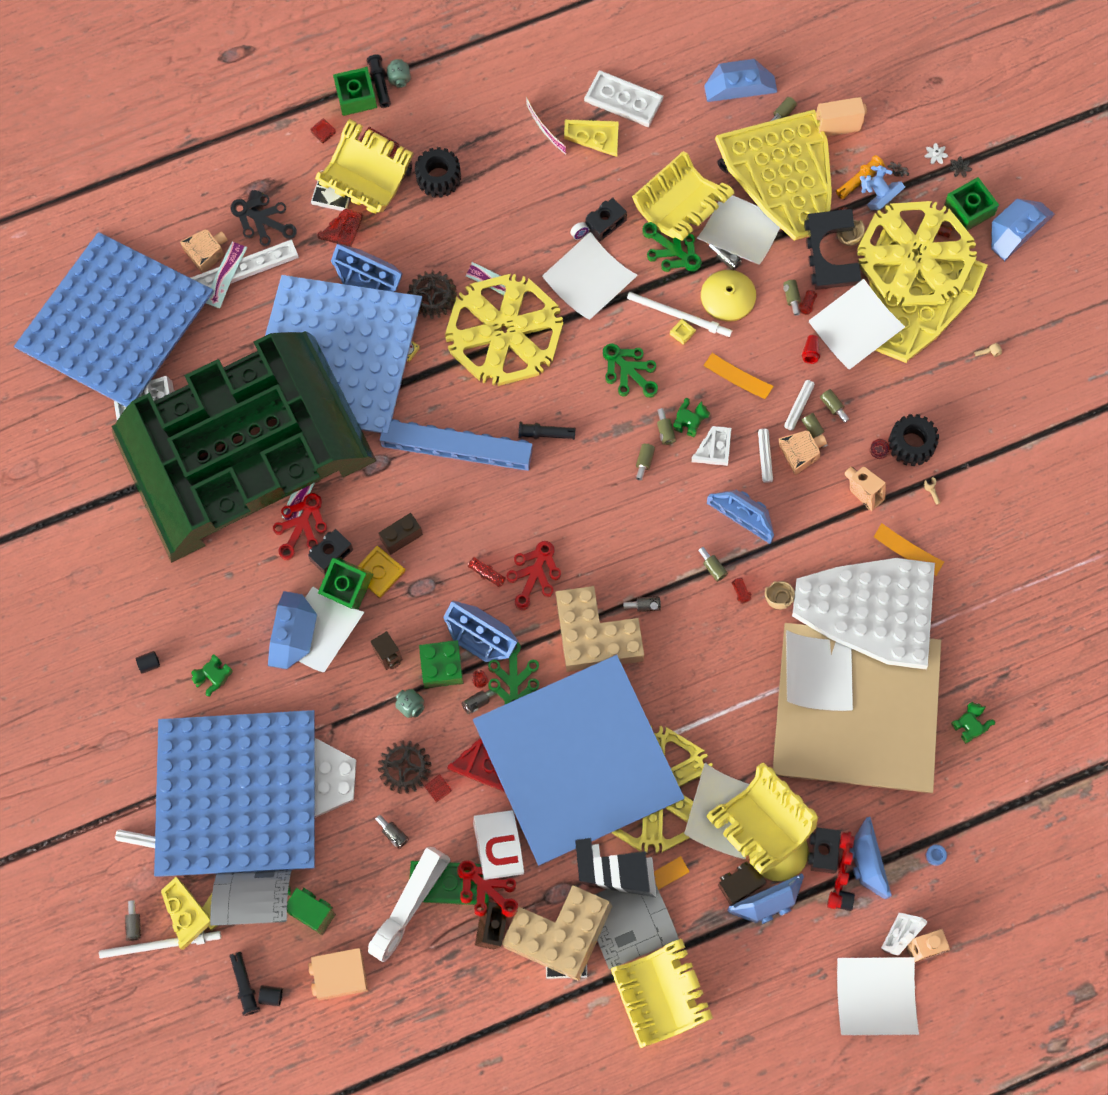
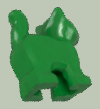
(689, 419)
(213, 673)
(971, 724)

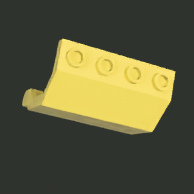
(365, 168)
(679, 197)
(765, 820)
(661, 994)

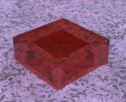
(323, 131)
(437, 788)

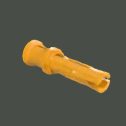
(855, 181)

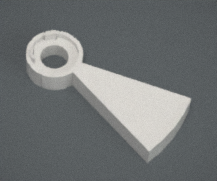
(421, 882)

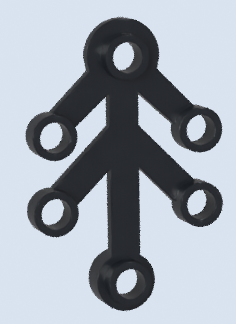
(261, 218)

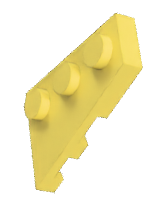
(593, 134)
(186, 913)

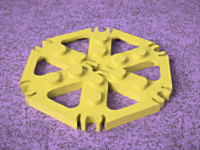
(928, 258)
(498, 340)
(683, 773)

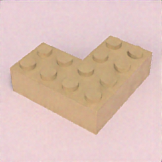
(587, 639)
(562, 944)

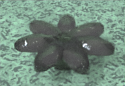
(960, 167)
(898, 170)

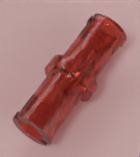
(486, 572)

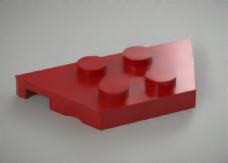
(477, 766)

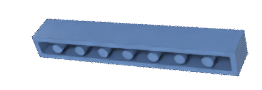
(458, 445)

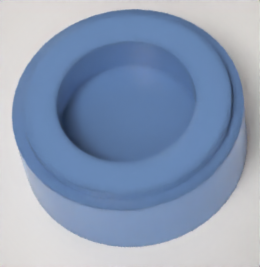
(936, 855)

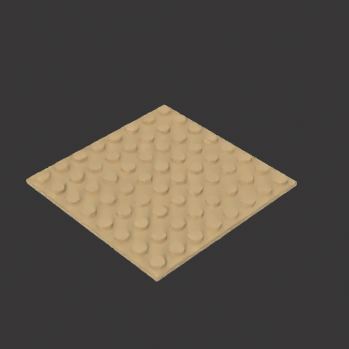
(877, 744)

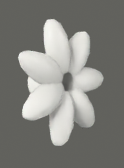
(936, 153)

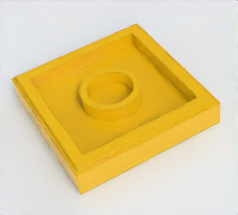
(384, 569)

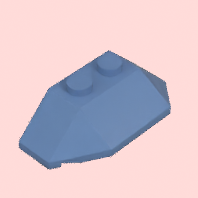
(739, 80)
(1017, 225)
(365, 270)
(744, 511)
(291, 631)
(479, 632)
(868, 861)
(769, 902)

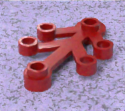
(301, 523)
(534, 572)
(842, 879)
(487, 887)

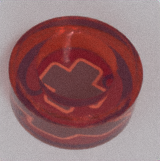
(879, 448)

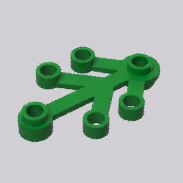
(673, 249)
(628, 368)
(513, 680)

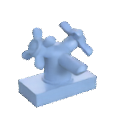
(883, 191)

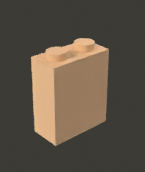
(841, 116)
(338, 974)

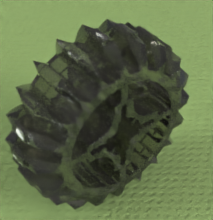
(446, 296)
(413, 769)

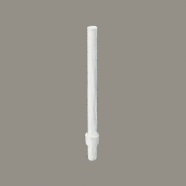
(712, 326)
(201, 939)

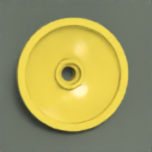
(725, 304)
(789, 867)

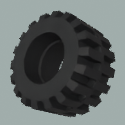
(433, 160)
(916, 426)

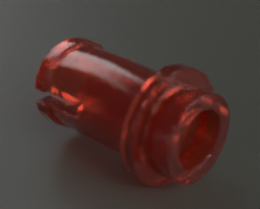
(945, 231)
(806, 306)
(741, 590)
(483, 682)

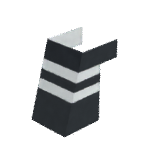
(620, 873)

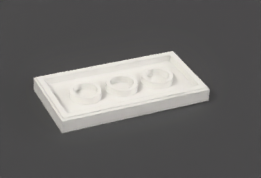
(623, 98)

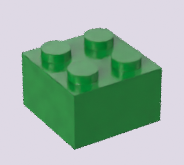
(355, 91)
(972, 203)
(345, 583)
(441, 664)
(309, 911)

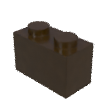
(400, 533)
(386, 651)
(741, 883)
(491, 927)

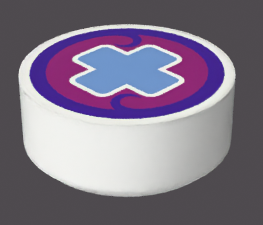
(579, 230)

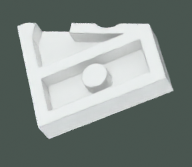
(714, 447)
(902, 933)

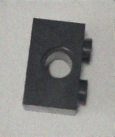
(602, 228)
(334, 540)
(830, 839)

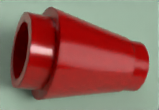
(811, 350)

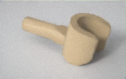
(995, 349)
(931, 488)

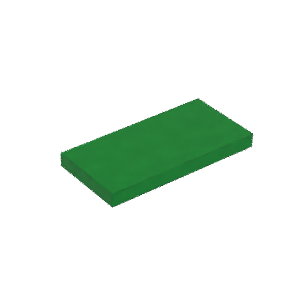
(449, 886)

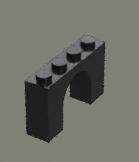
(824, 273)

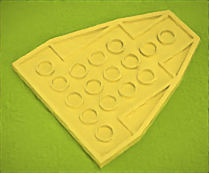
(782, 168)
(923, 322)

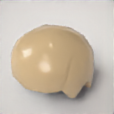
(852, 237)
(779, 595)

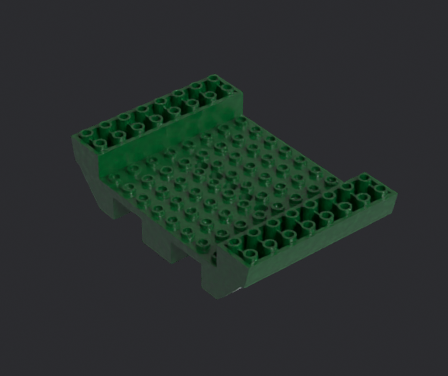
(279, 381)

